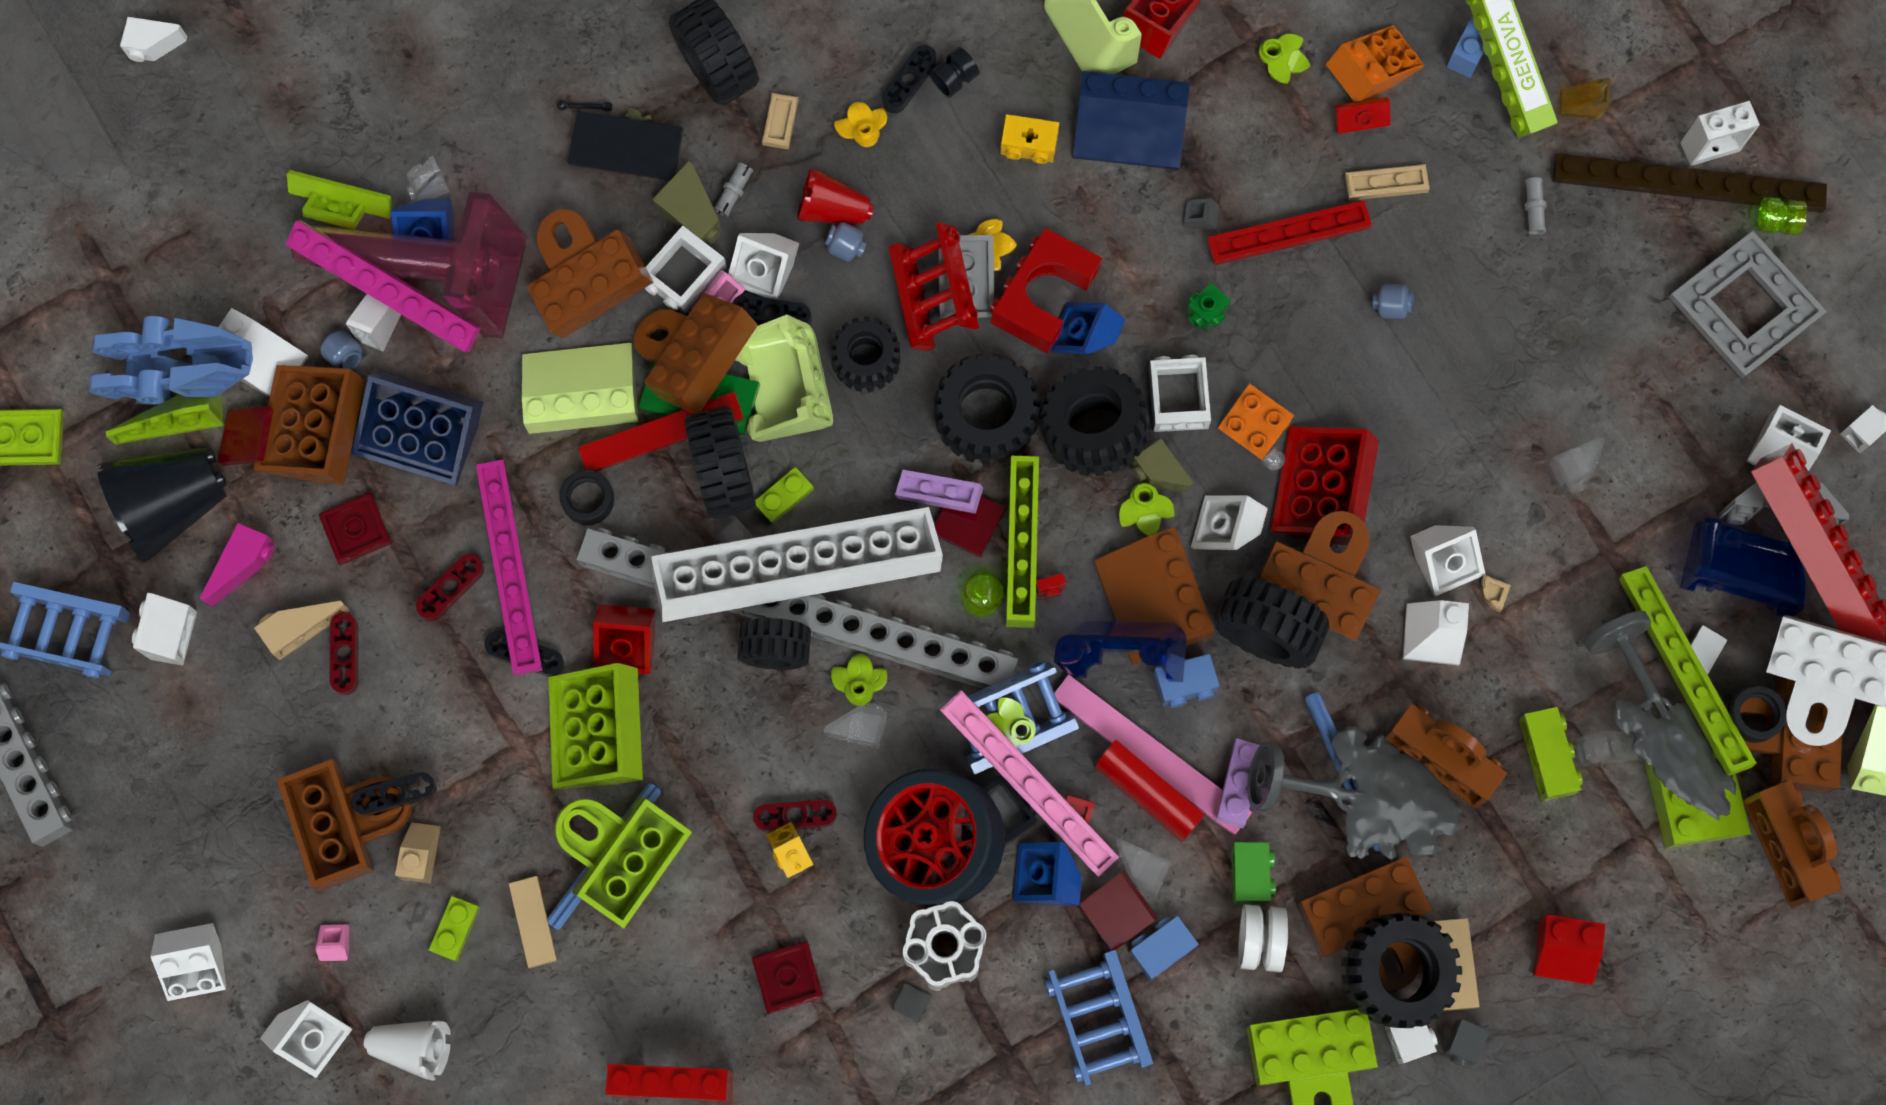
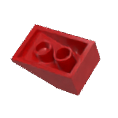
(1160, 22)

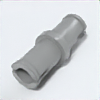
(733, 189)
(1535, 205)

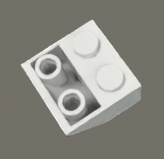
(1788, 427)
(164, 629)
(189, 961)

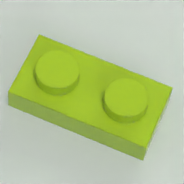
(783, 495)
(454, 928)

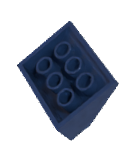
(1131, 120)
(416, 427)

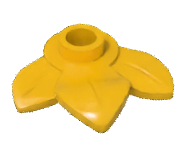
(862, 124)
(1002, 243)

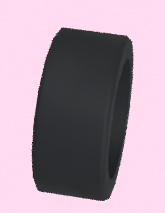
(581, 477)
(1775, 703)

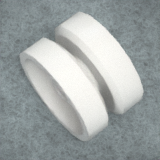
(1267, 938)

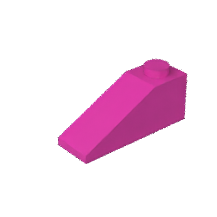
(240, 560)

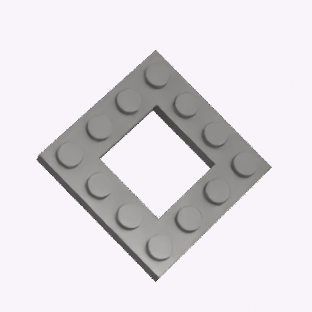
(1750, 255)

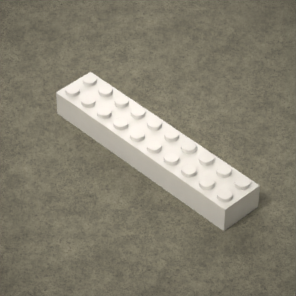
(795, 564)

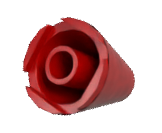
(832, 201)

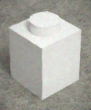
(1865, 429)

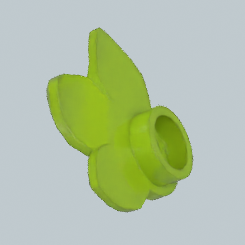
(1287, 57)
(1145, 513)
(859, 675)
(1008, 717)

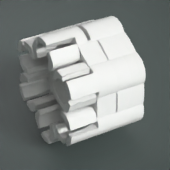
(939, 970)

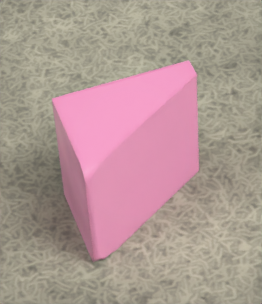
(333, 942)

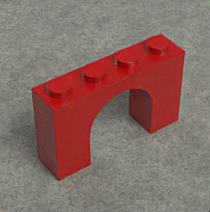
(1048, 256)
(669, 1082)

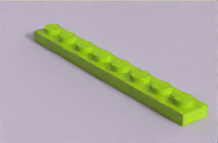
(1688, 672)

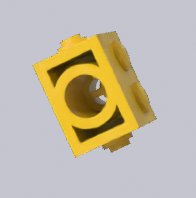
(788, 850)

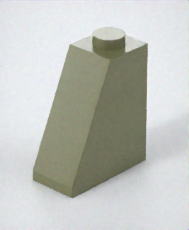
(688, 205)

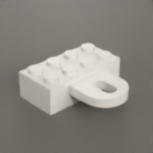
(1828, 670)

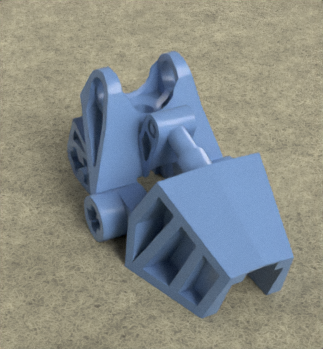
(151, 371)

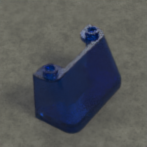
(1745, 567)
(1156, 643)

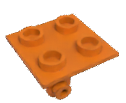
(1256, 421)

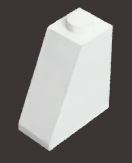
(373, 323)

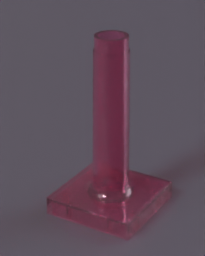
(476, 269)

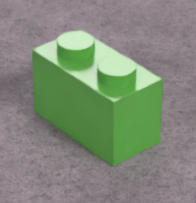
(1252, 873)

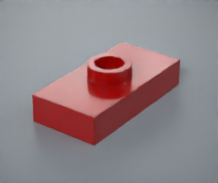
(1362, 115)

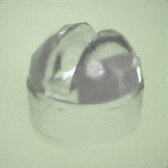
(1274, 459)

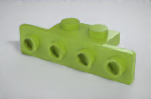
(336, 201)

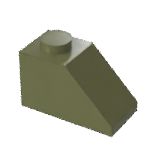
(1161, 469)

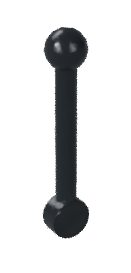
(606, 106)

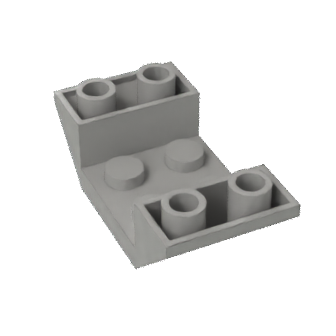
(1753, 500)

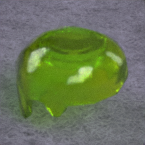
(982, 594)

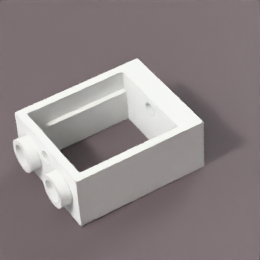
(1724, 129)
(700, 250)
(1179, 420)

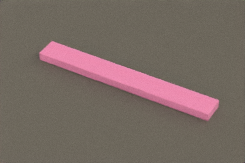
(1171, 768)
(1029, 783)

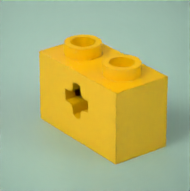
(1020, 129)

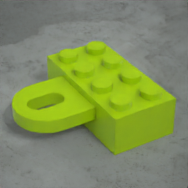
(623, 856)
(1313, 1054)

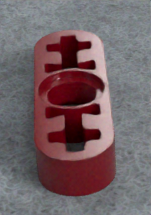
(449, 575)
(351, 633)
(816, 807)

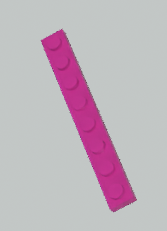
(383, 286)
(509, 568)

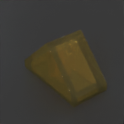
(1586, 99)

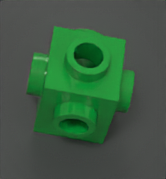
(1207, 308)

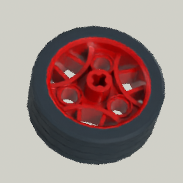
(934, 837)

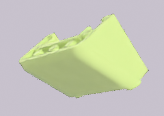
(1091, 38)
(791, 378)

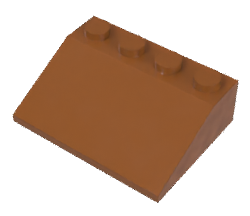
(312, 423)
(1155, 585)

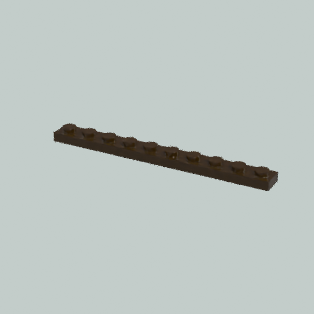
(1684, 181)

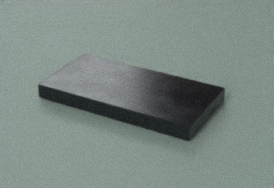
(625, 146)

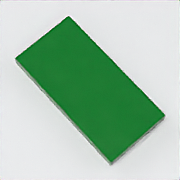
(744, 388)

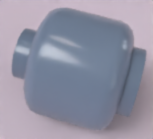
(845, 241)
(1393, 301)
(341, 350)

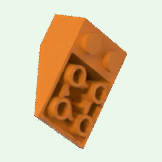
(1374, 63)

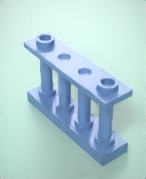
(55, 603)
(1057, 725)
(1127, 1024)

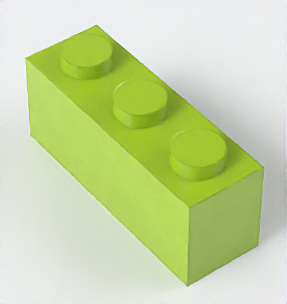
(1550, 754)

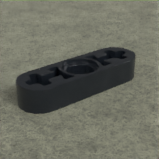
(909, 91)
(793, 307)
(502, 654)
(412, 780)

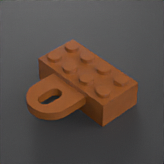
(586, 276)
(695, 351)
(1328, 576)
(1449, 754)
(1804, 764)
(329, 829)
(1795, 842)
(1342, 909)

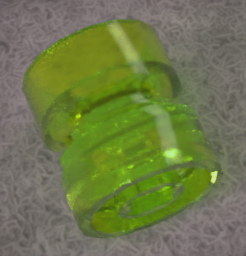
(1781, 216)

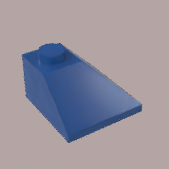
(424, 219)
(1087, 328)
(1046, 875)

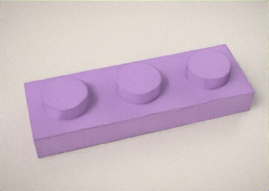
(939, 491)
(1234, 798)

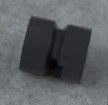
(956, 70)

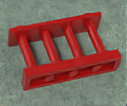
(910, 286)

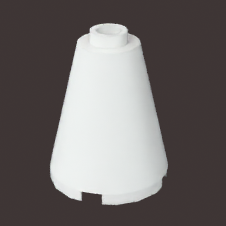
(411, 1046)

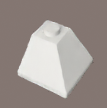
(763, 262)
(1228, 522)
(1448, 556)
(1435, 631)
(306, 1036)

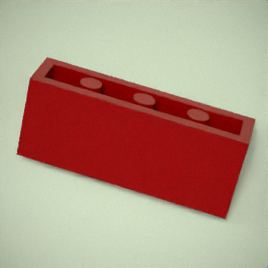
(1149, 791)

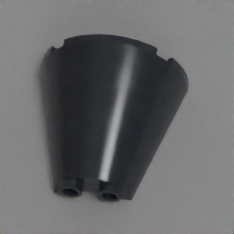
(160, 495)

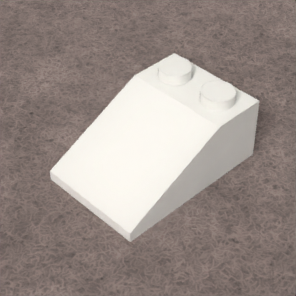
(267, 350)

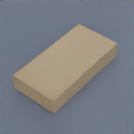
(780, 121)

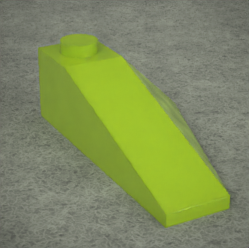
(169, 418)

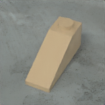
(294, 627)

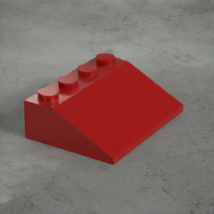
(1322, 475)

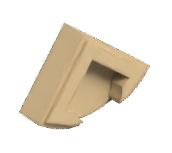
(1494, 592)

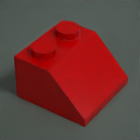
(624, 636)
(1568, 949)

